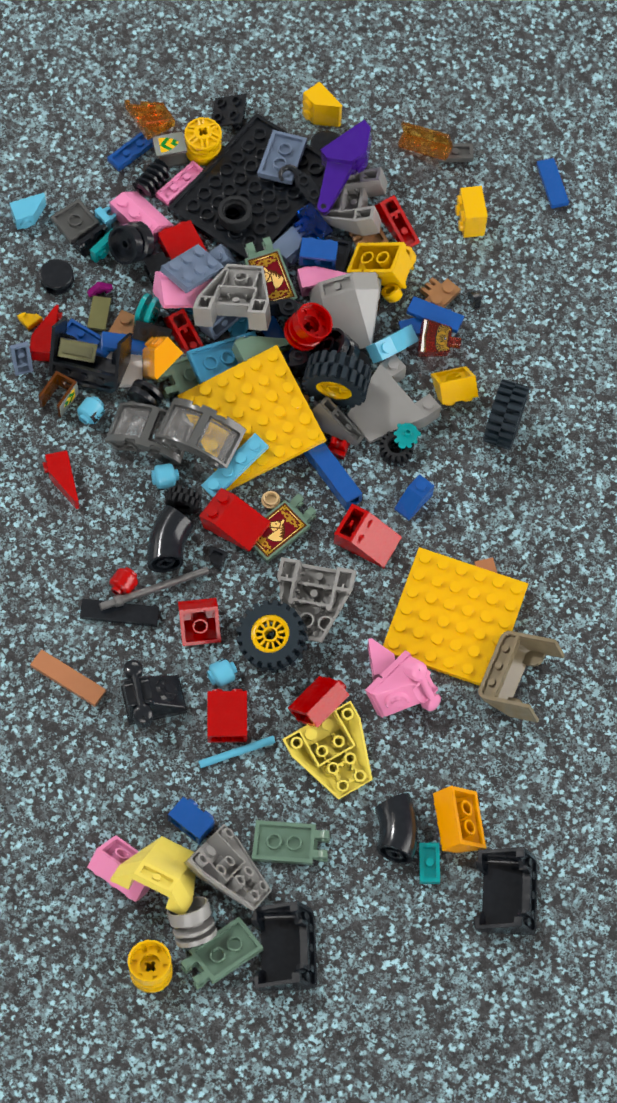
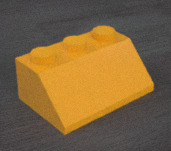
(159, 356)
(459, 820)

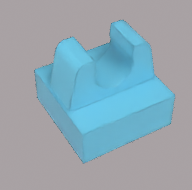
(103, 217)

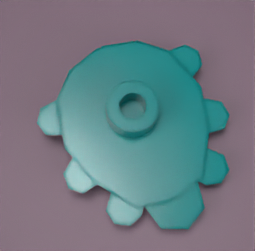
(406, 435)

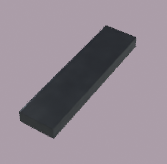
(125, 614)

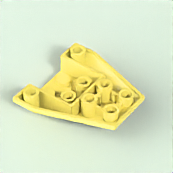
(333, 751)
(163, 870)

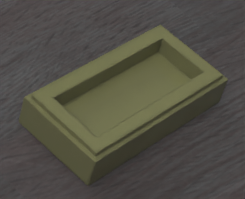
(99, 313)
(77, 350)

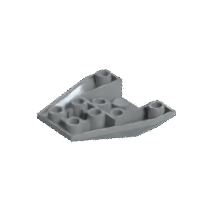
(351, 303)
(228, 868)

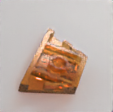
(150, 117)

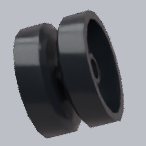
(131, 242)
(338, 341)

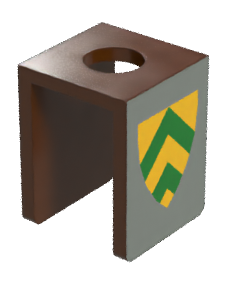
(55, 381)

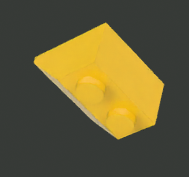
(321, 106)
(455, 385)

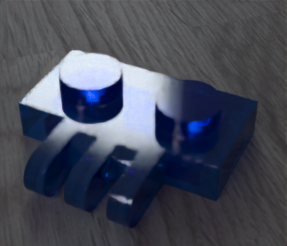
(312, 223)

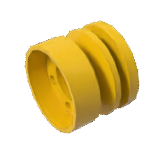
(203, 140)
(150, 955)

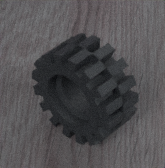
(390, 456)
(183, 499)

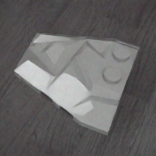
(314, 593)

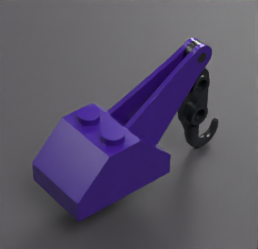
(341, 159)

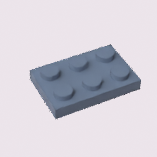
(281, 151)
(191, 268)

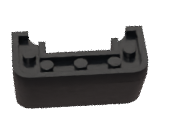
(508, 891)
(287, 945)

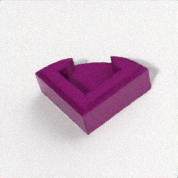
(99, 287)

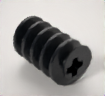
(151, 178)

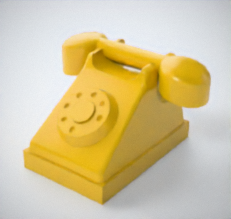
(390, 262)

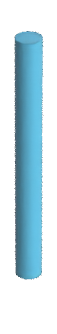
(236, 752)

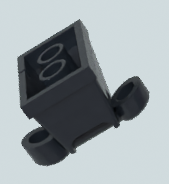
(150, 696)

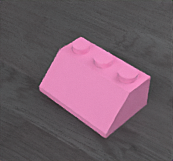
(134, 207)
(171, 295)
(108, 858)

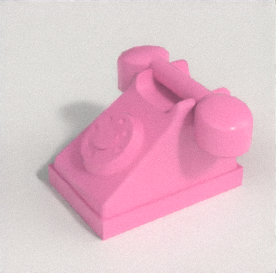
(403, 686)

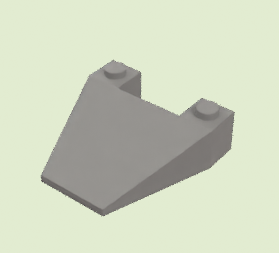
(351, 208)
(237, 293)
(390, 405)

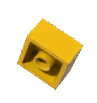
(471, 211)

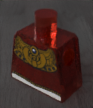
(436, 339)

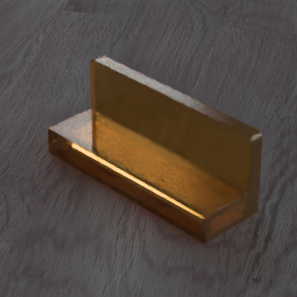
(425, 141)

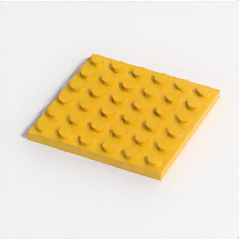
(265, 402)
(453, 615)

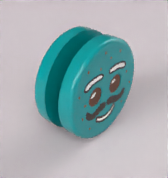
(147, 309)

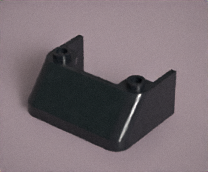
(297, 358)
(102, 374)

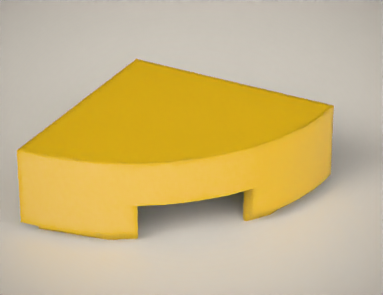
(29, 320)

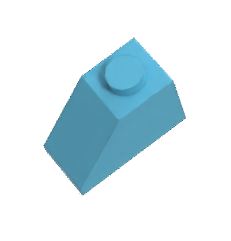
(27, 210)

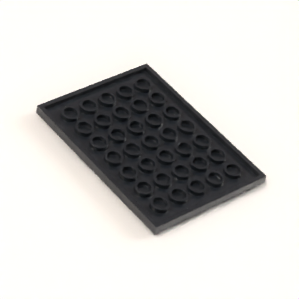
(235, 173)

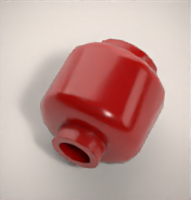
(123, 581)

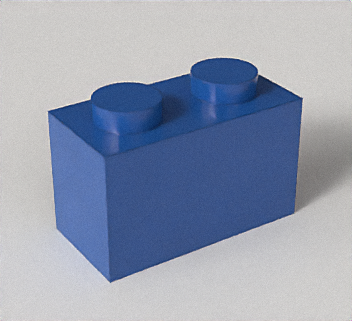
(318, 253)
(191, 820)

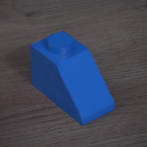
(414, 497)

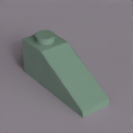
(251, 346)

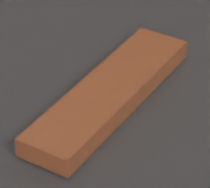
(68, 678)

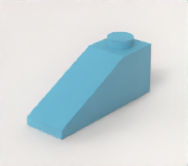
(392, 344)

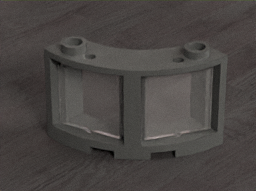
(136, 428)
(200, 432)

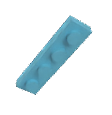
(241, 461)

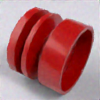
(308, 326)

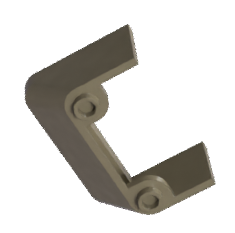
(507, 667)

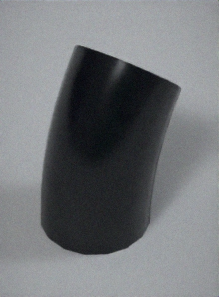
(168, 540)
(397, 829)

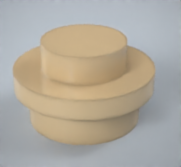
(270, 500)

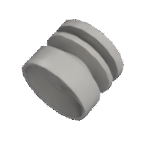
(195, 926)

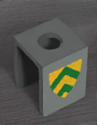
(170, 149)

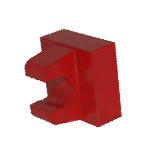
(338, 447)

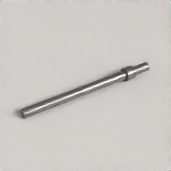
(119, 600)

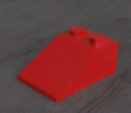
(234, 520)

